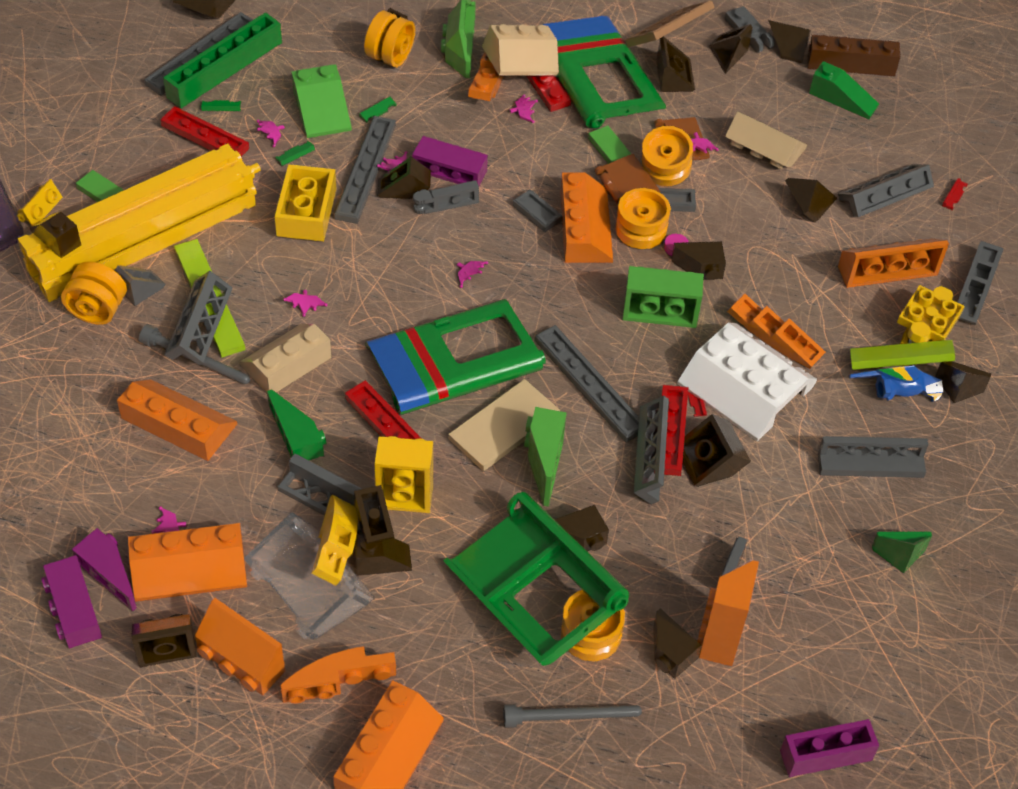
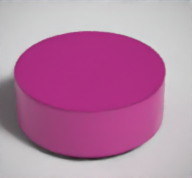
(671, 239)

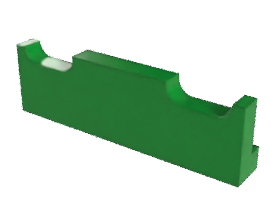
(221, 105)
(377, 109)
(295, 153)

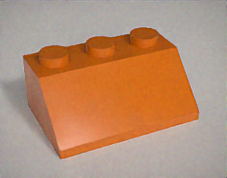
(239, 648)

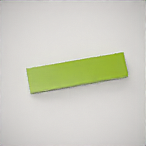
(902, 354)

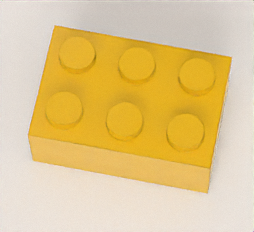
(305, 202)
(405, 473)

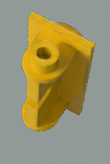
(40, 203)

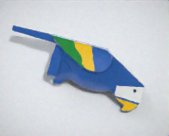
(904, 382)

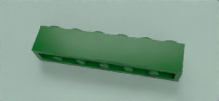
(222, 60)

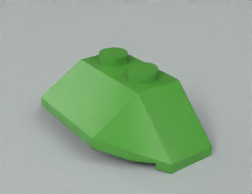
(459, 37)

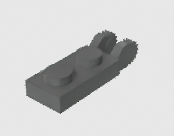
(741, 17)
(446, 198)

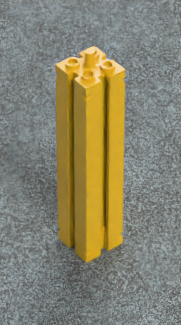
(147, 217)

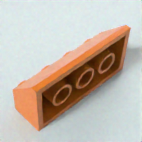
(585, 219)
(892, 262)
(175, 417)
(187, 562)
(727, 614)
(390, 742)

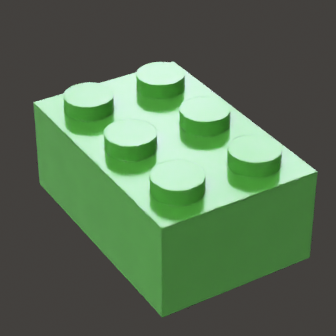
(663, 296)

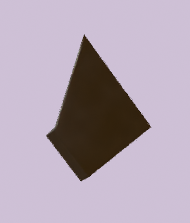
(790, 40)
(731, 46)
(811, 196)
(961, 380)

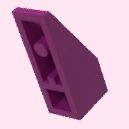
(102, 561)

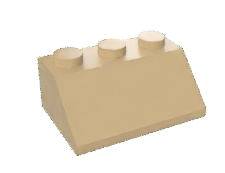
(522, 49)
(764, 141)
(288, 357)

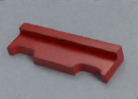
(955, 194)
(698, 405)

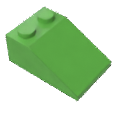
(321, 101)
(545, 444)

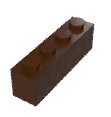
(855, 54)

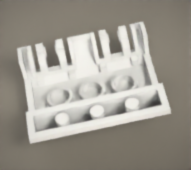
(744, 379)

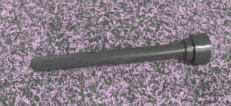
(151, 336)
(515, 715)

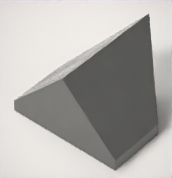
(139, 283)

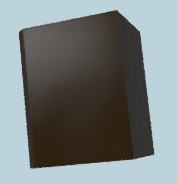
(674, 68)

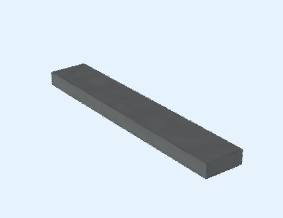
(155, 80)
(365, 170)
(589, 382)

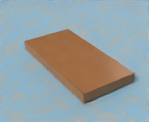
(669, 23)

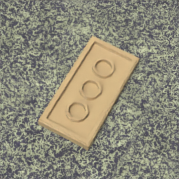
(499, 425)

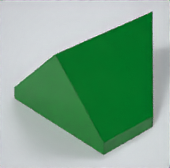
(901, 548)

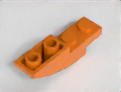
(486, 81)
(326, 674)

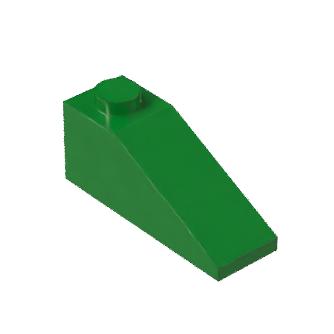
(842, 90)
(296, 428)

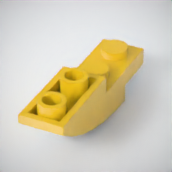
(337, 540)

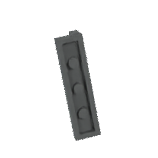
(888, 189)
(195, 307)
(651, 449)
(872, 459)
(320, 481)

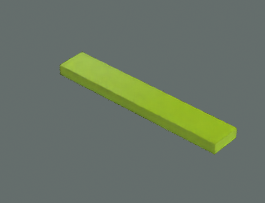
(195, 265)

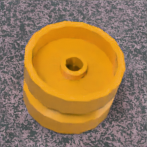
(389, 38)
(667, 155)
(642, 218)
(94, 293)
(601, 641)

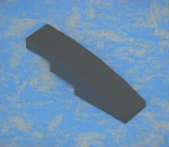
(979, 281)

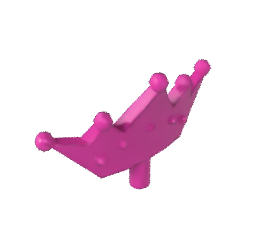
(523, 108)
(270, 128)
(702, 144)
(392, 163)
(469, 269)
(305, 301)
(168, 523)

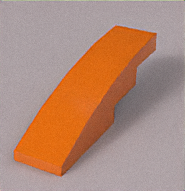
(780, 335)

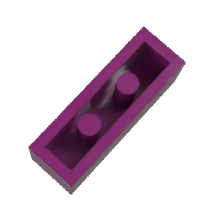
(451, 161)
(71, 602)
(829, 748)

